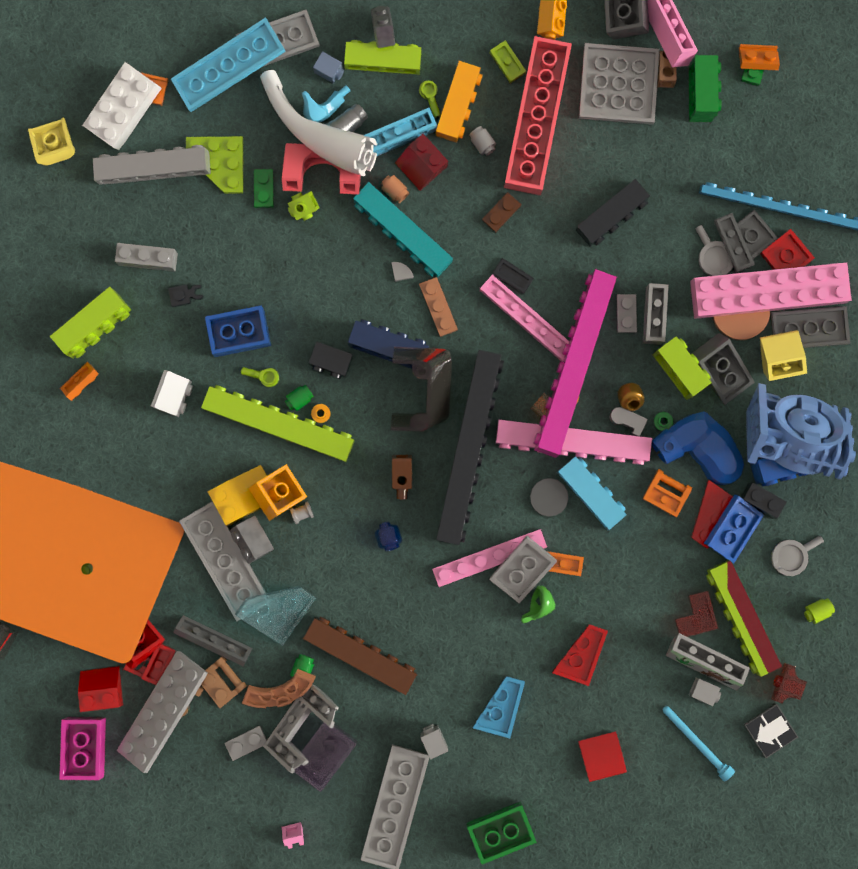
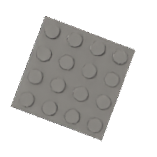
(619, 83)

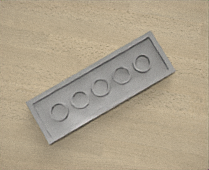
(221, 557)
(162, 712)
(395, 807)

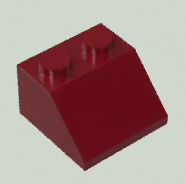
(421, 162)

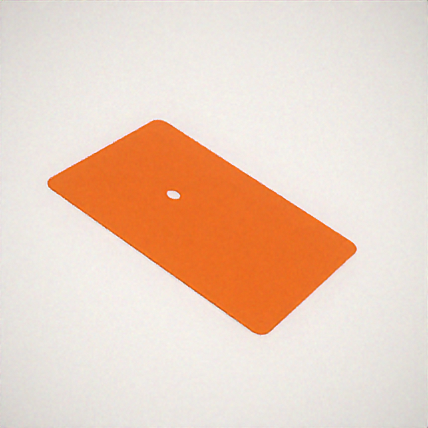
(47, 539)

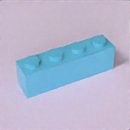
(591, 493)

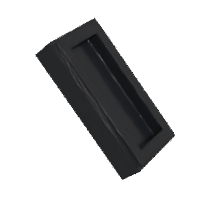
(512, 276)

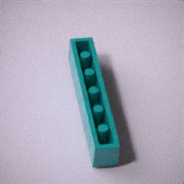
(403, 230)

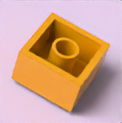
(277, 492)

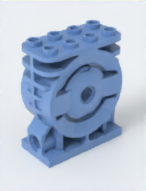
(799, 433)

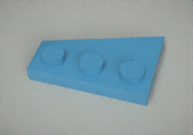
(502, 708)

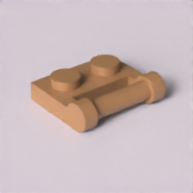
(216, 686)

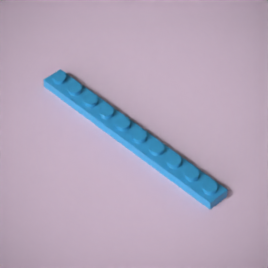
(783, 206)

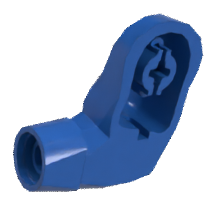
(707, 444)

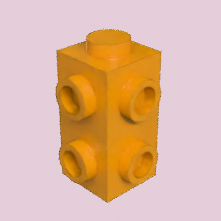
(552, 18)

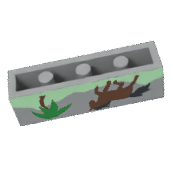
(707, 661)

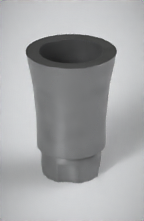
(350, 119)

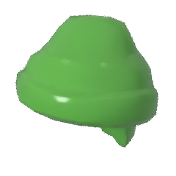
(537, 611)

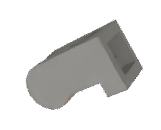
(624, 417)

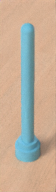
(725, 772)

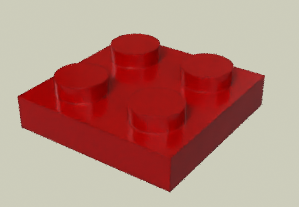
(787, 252)

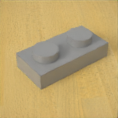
(626, 313)
(245, 743)

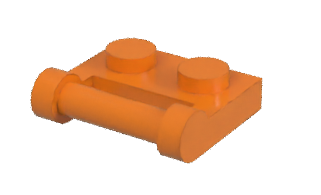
(665, 499)

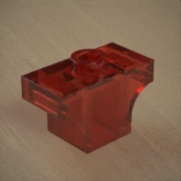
(788, 684)

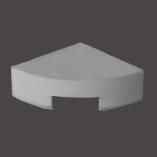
(401, 272)

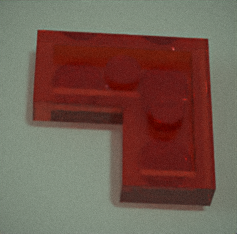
(701, 620)

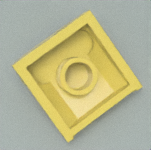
(51, 142)

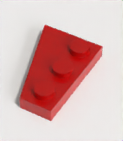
(712, 507)
(583, 655)

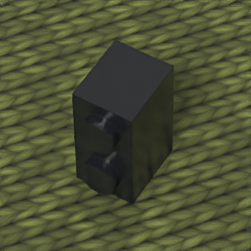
(330, 360)
(763, 500)

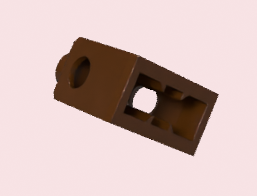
(402, 467)

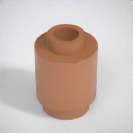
(394, 188)

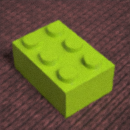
(682, 368)

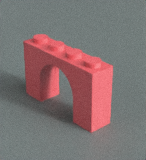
(300, 158)

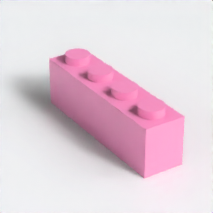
(671, 32)

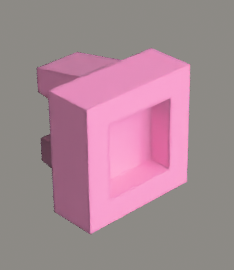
(292, 834)

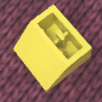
(783, 355)

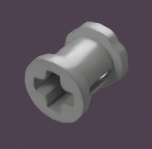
(301, 512)

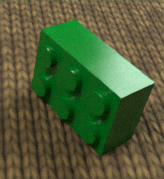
(704, 88)
(501, 833)

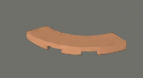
(279, 695)

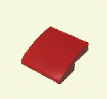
(156, 666)
(602, 756)

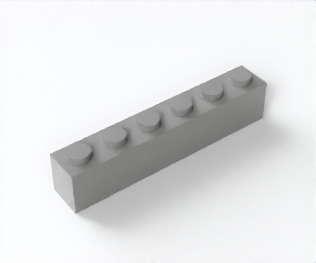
(151, 165)

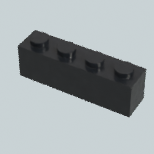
(612, 213)

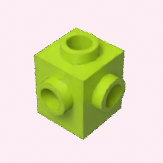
(307, 201)

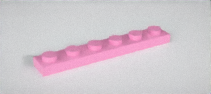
(525, 316)
(482, 560)

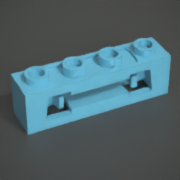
(403, 131)

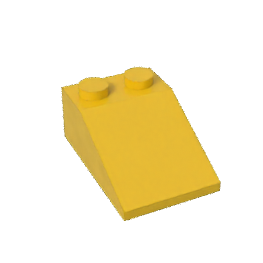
(234, 498)

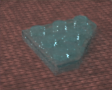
(276, 612)

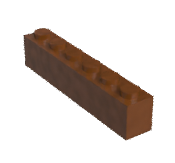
(360, 655)

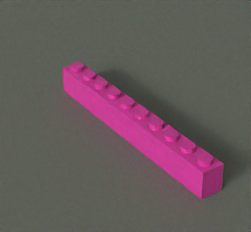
(575, 363)

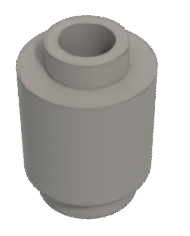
(482, 141)

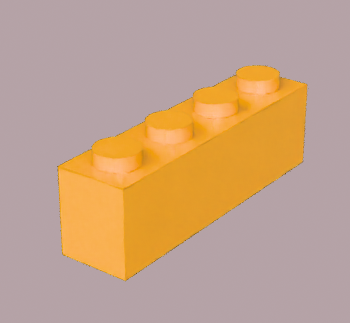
(458, 102)

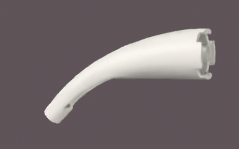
(340, 147)

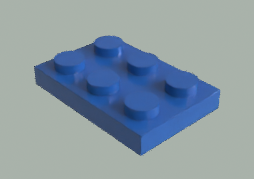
(734, 528)

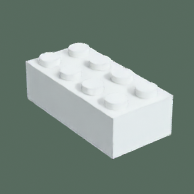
(122, 106)

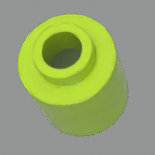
(819, 611)

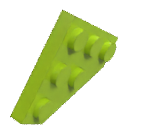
(225, 161)

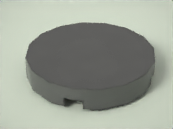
(549, 497)

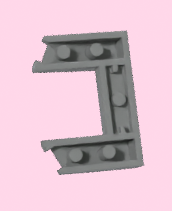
(280, 743)

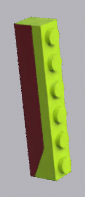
(744, 618)

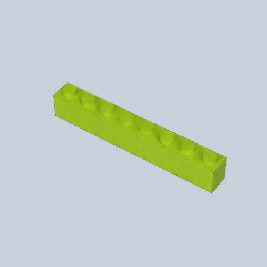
(278, 424)

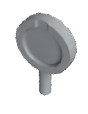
(713, 256)
(791, 556)

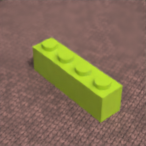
(385, 59)

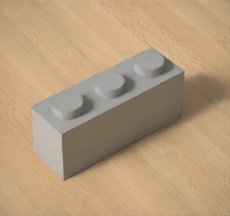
(146, 257)
(655, 314)

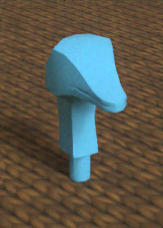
(323, 111)

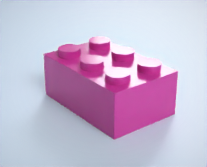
(82, 748)

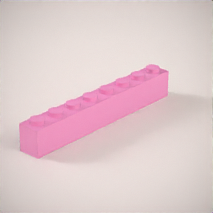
(579, 442)

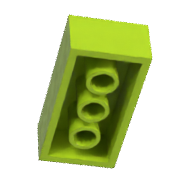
(91, 323)

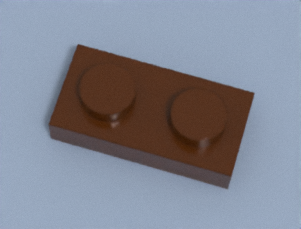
(501, 212)

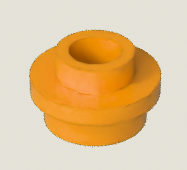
(325, 417)

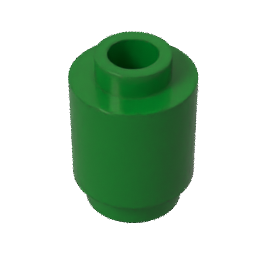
(299, 398)
(302, 663)

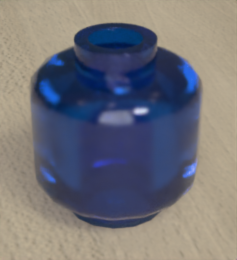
(388, 536)

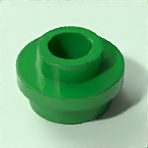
(657, 423)

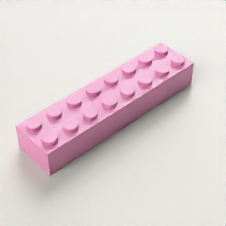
(770, 290)

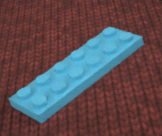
(228, 64)

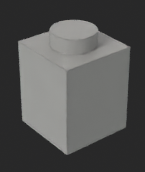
(705, 692)

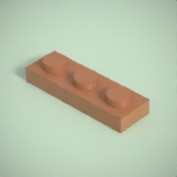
(438, 307)

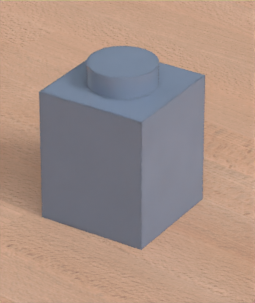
(328, 67)

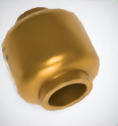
(631, 396)

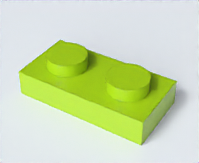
(507, 61)

